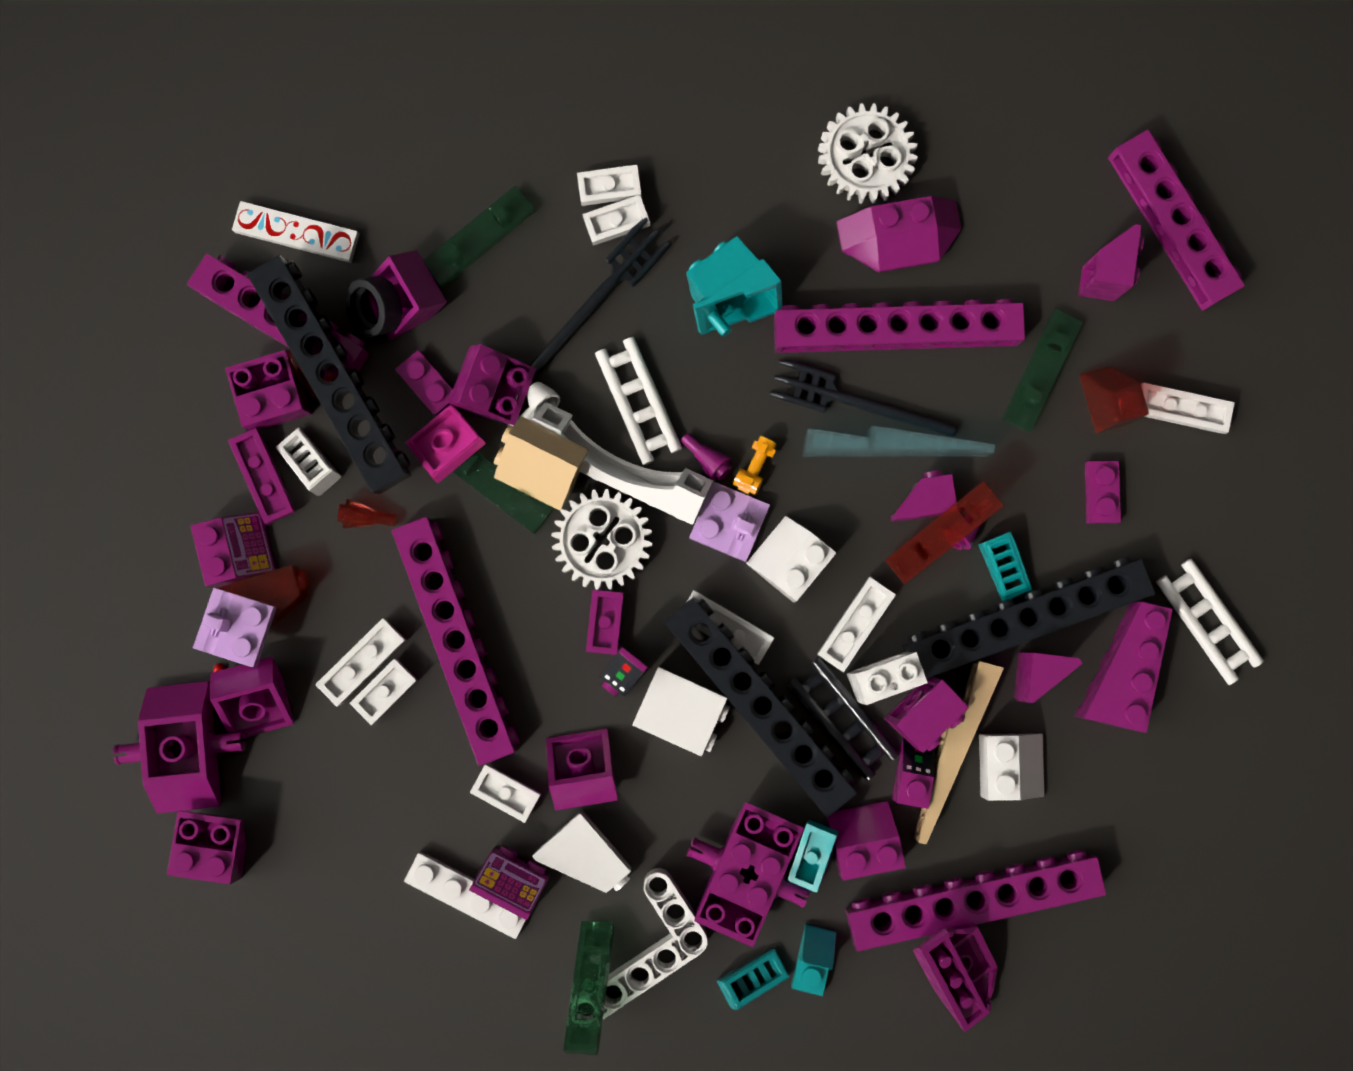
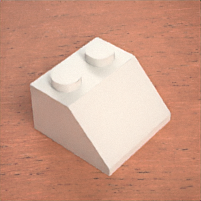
(791, 558)
(1011, 766)

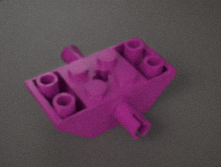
(183, 777)
(740, 904)

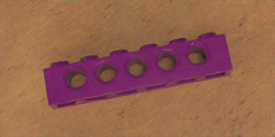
(1171, 235)
(209, 282)

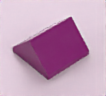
(1040, 673)

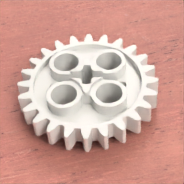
(855, 130)
(578, 523)

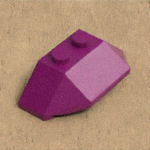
(900, 233)
(960, 971)

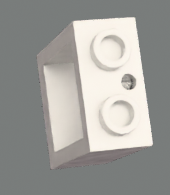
(883, 677)

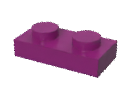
(425, 382)
(1102, 492)
(604, 622)

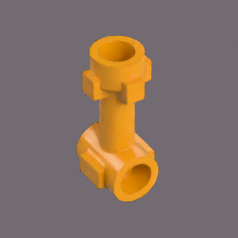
(748, 480)

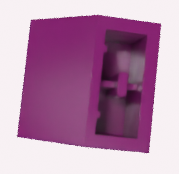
(1113, 267)
(492, 385)
(267, 391)
(207, 848)

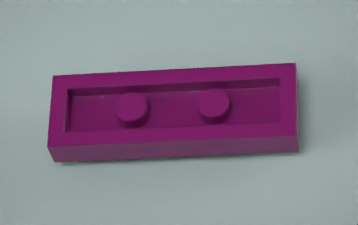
(261, 476)

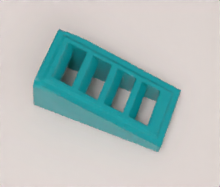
(1016, 562)
(758, 989)

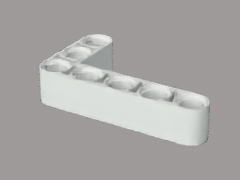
(648, 958)

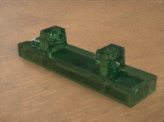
(478, 236)
(1041, 371)
(520, 506)
(589, 988)

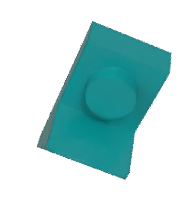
(813, 856)
(814, 960)

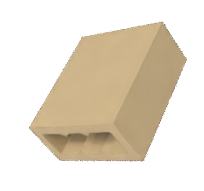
(539, 462)

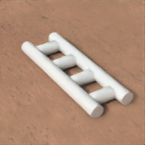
(632, 418)
(1229, 624)

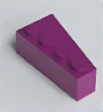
(1130, 670)

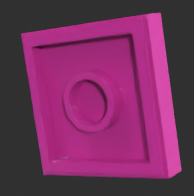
(445, 443)

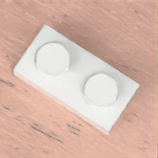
(608, 185)
(615, 219)
(383, 691)
(505, 793)

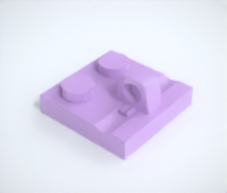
(729, 521)
(234, 627)

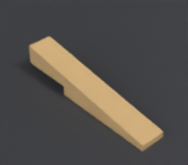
(956, 743)

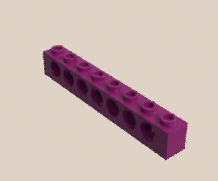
(1006, 314)
(409, 540)
(1084, 885)

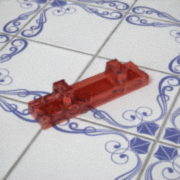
(944, 532)

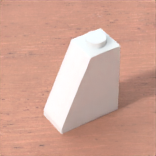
(585, 855)

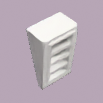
(321, 476)

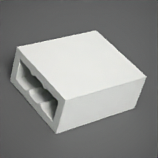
(681, 712)

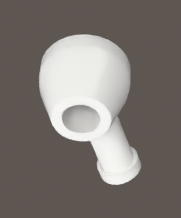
(536, 396)

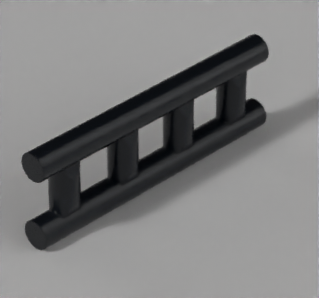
(842, 739)

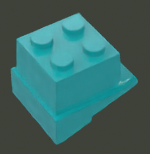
(732, 288)

